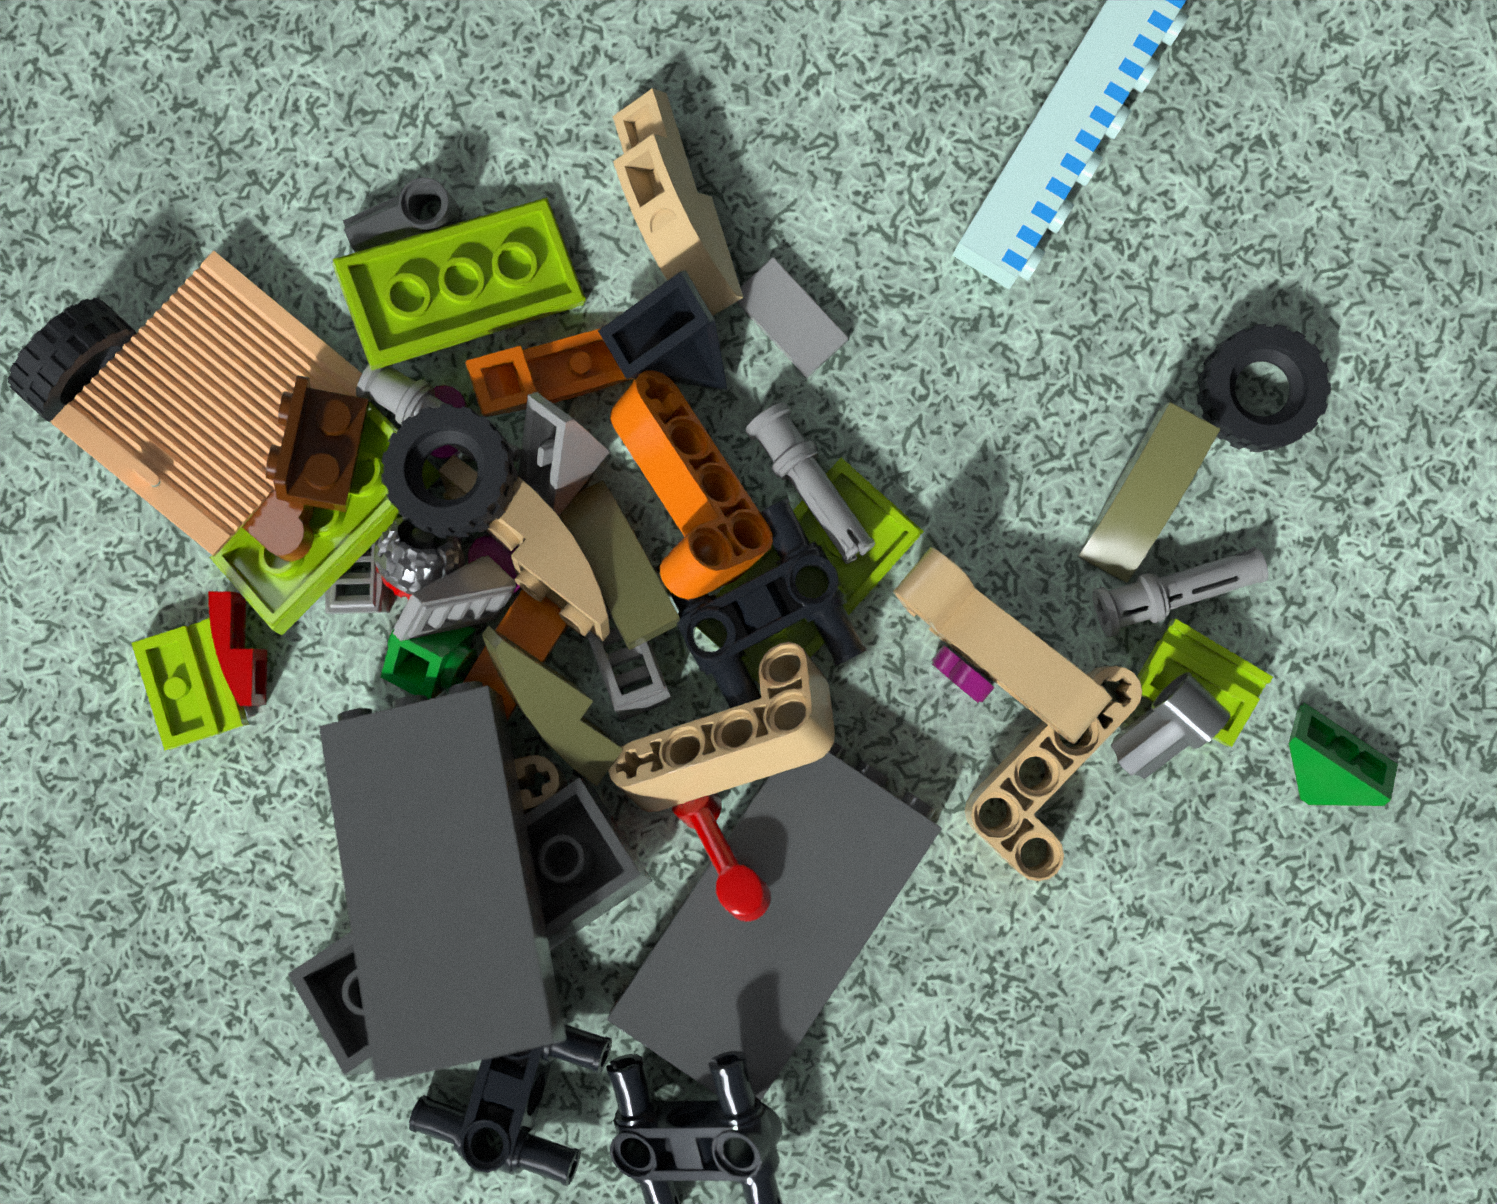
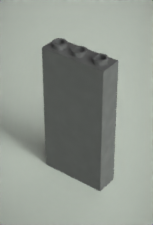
(834, 864)
(440, 883)

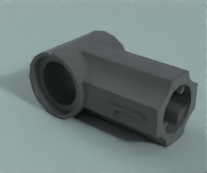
(401, 216)
(1178, 718)

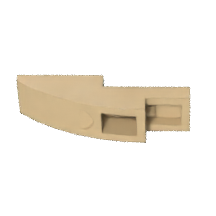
(665, 203)
(547, 553)

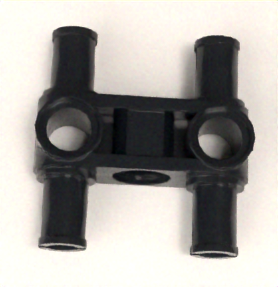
(767, 607)
(508, 1100)
(695, 1139)

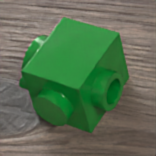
(430, 662)

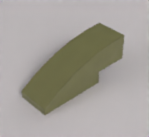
(1148, 491)
(619, 565)
(553, 707)

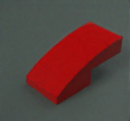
(242, 668)

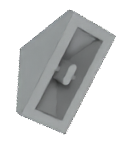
(556, 453)

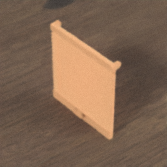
(202, 401)

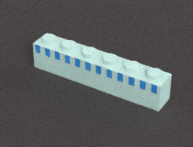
(1065, 135)

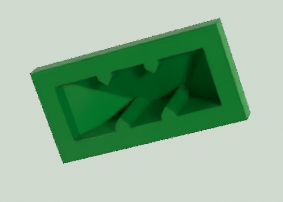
(1337, 765)

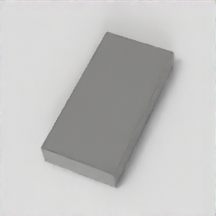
(790, 318)

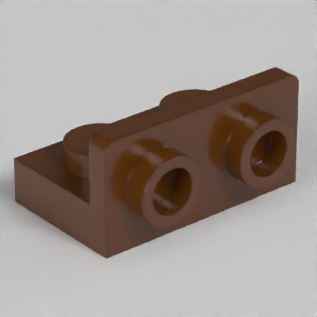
(317, 446)

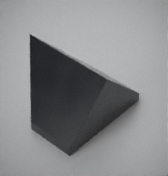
(670, 335)

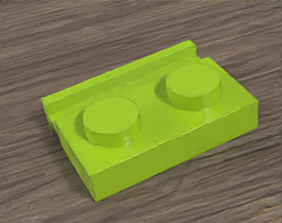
(1220, 671)
(187, 686)

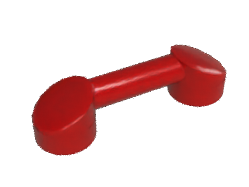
(737, 886)

